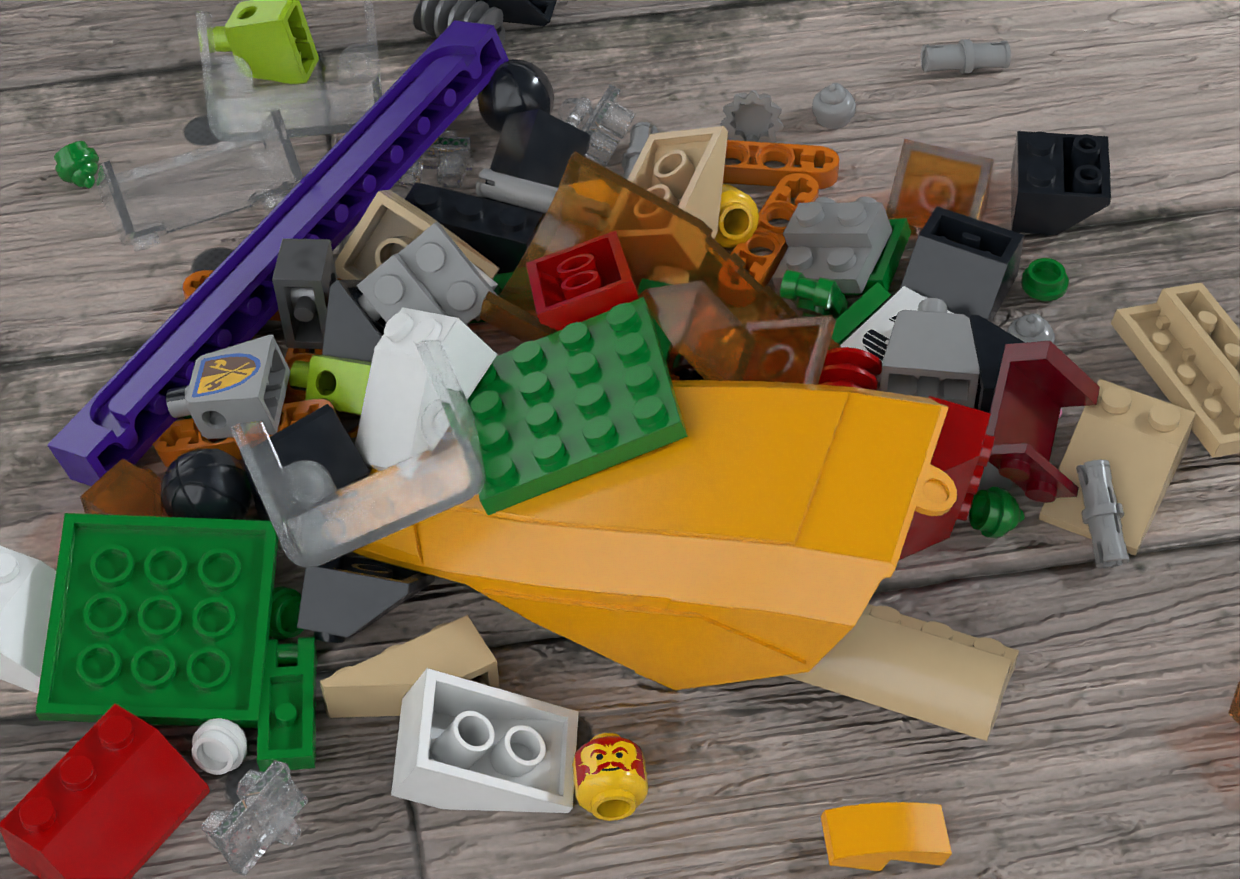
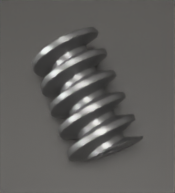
(437, 15)

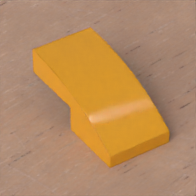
(885, 831)

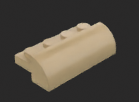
(1192, 357)
(918, 670)

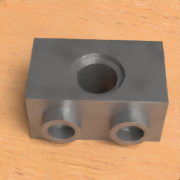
(302, 290)

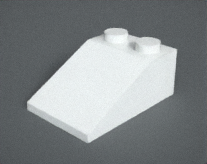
(402, 388)
(24, 617)
(483, 748)

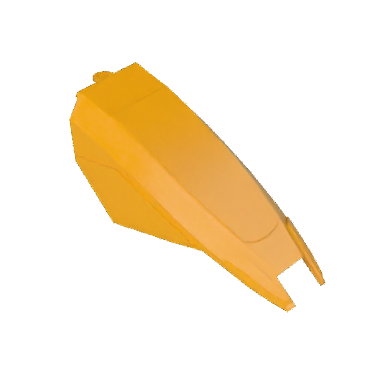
(718, 549)

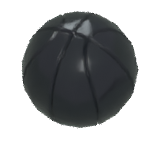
(514, 89)
(206, 486)

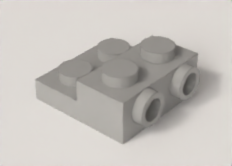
(835, 241)
(425, 277)

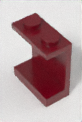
(1025, 415)

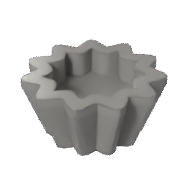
(752, 118)

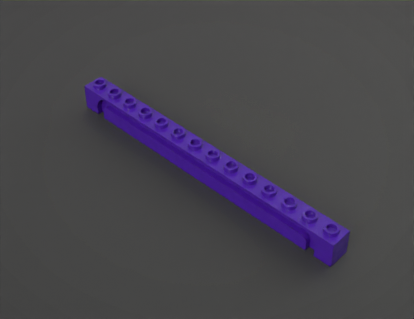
(240, 292)

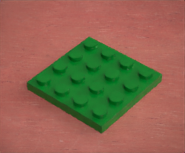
(573, 405)
(159, 619)

